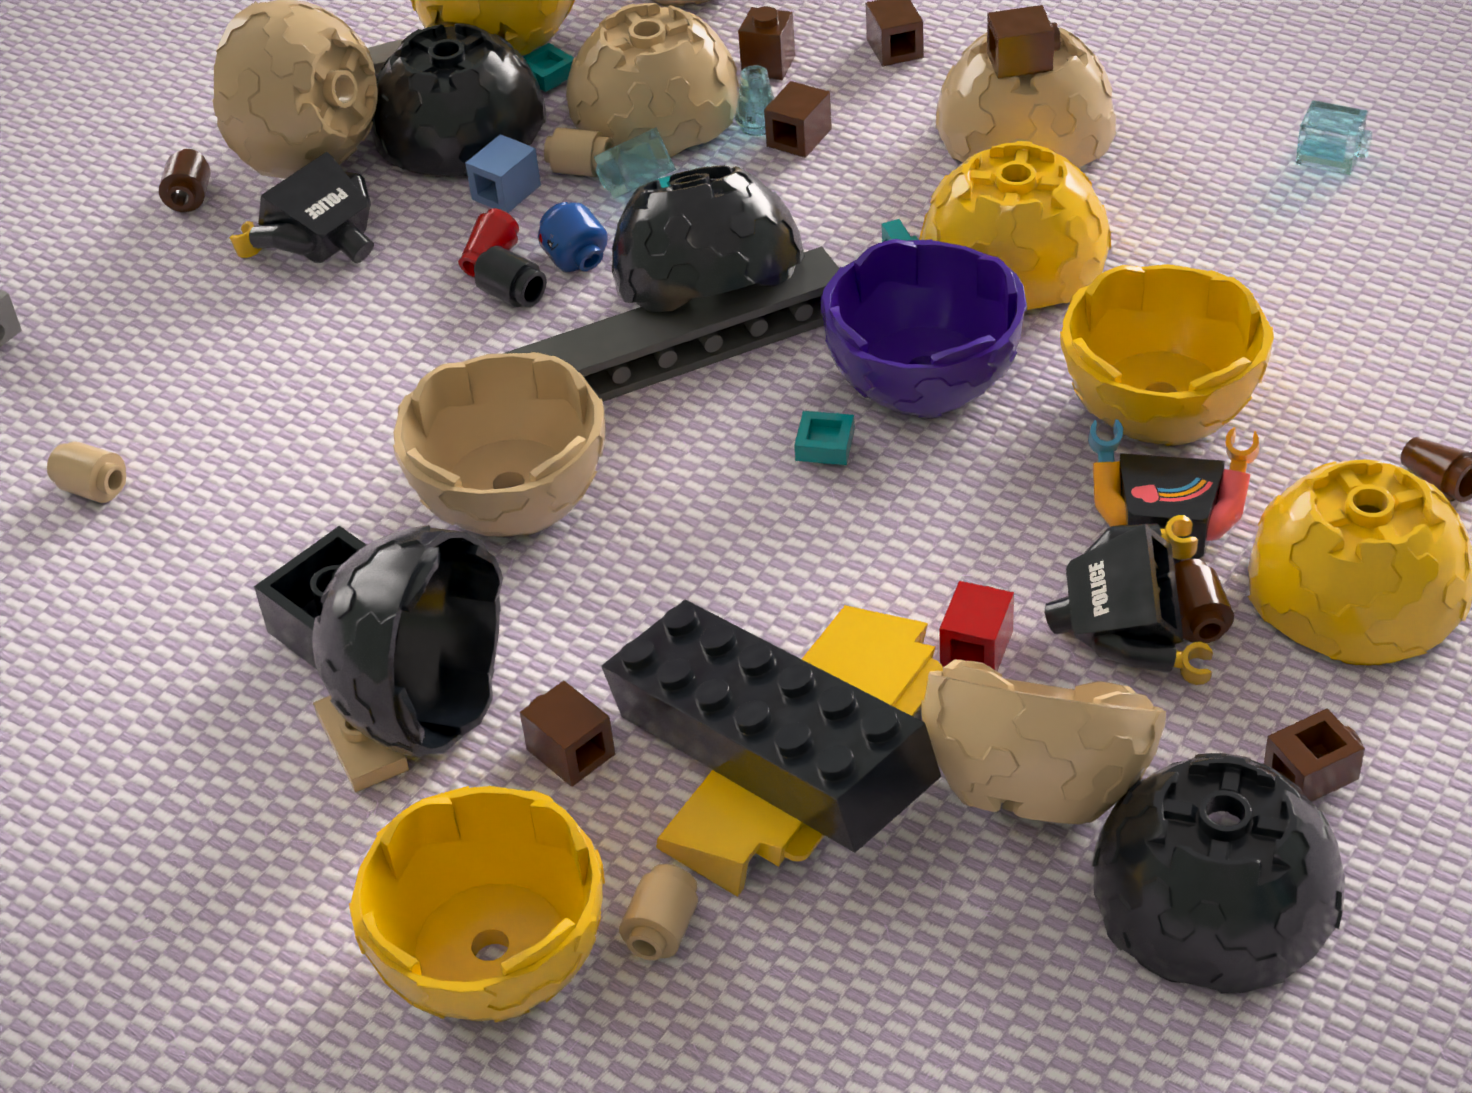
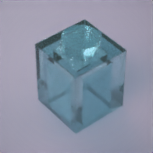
(1333, 137)
(633, 163)

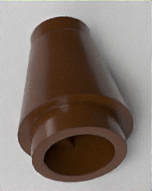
(1440, 465)

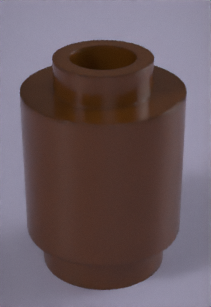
(184, 180)
(1202, 602)

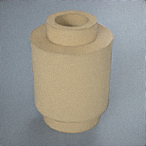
(574, 151)
(87, 471)
(659, 912)

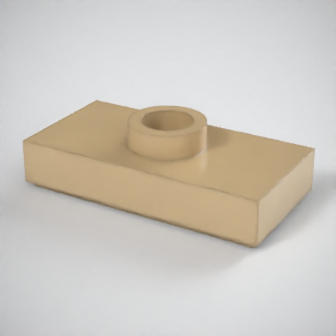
(360, 757)

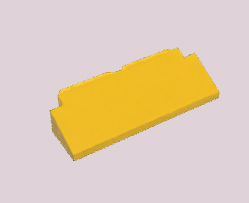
(728, 824)

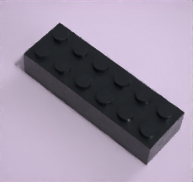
(773, 723)

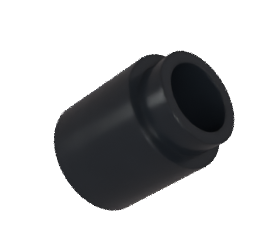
(509, 277)

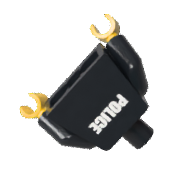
(312, 215)
(1128, 601)

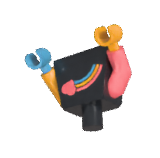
(1161, 487)

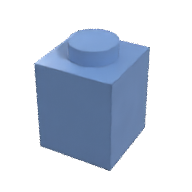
(503, 173)

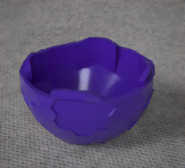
(923, 324)

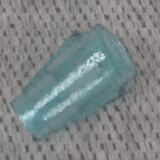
(753, 98)

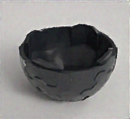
(451, 97)
(702, 238)
(412, 638)
(1213, 899)

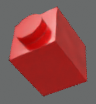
(977, 625)

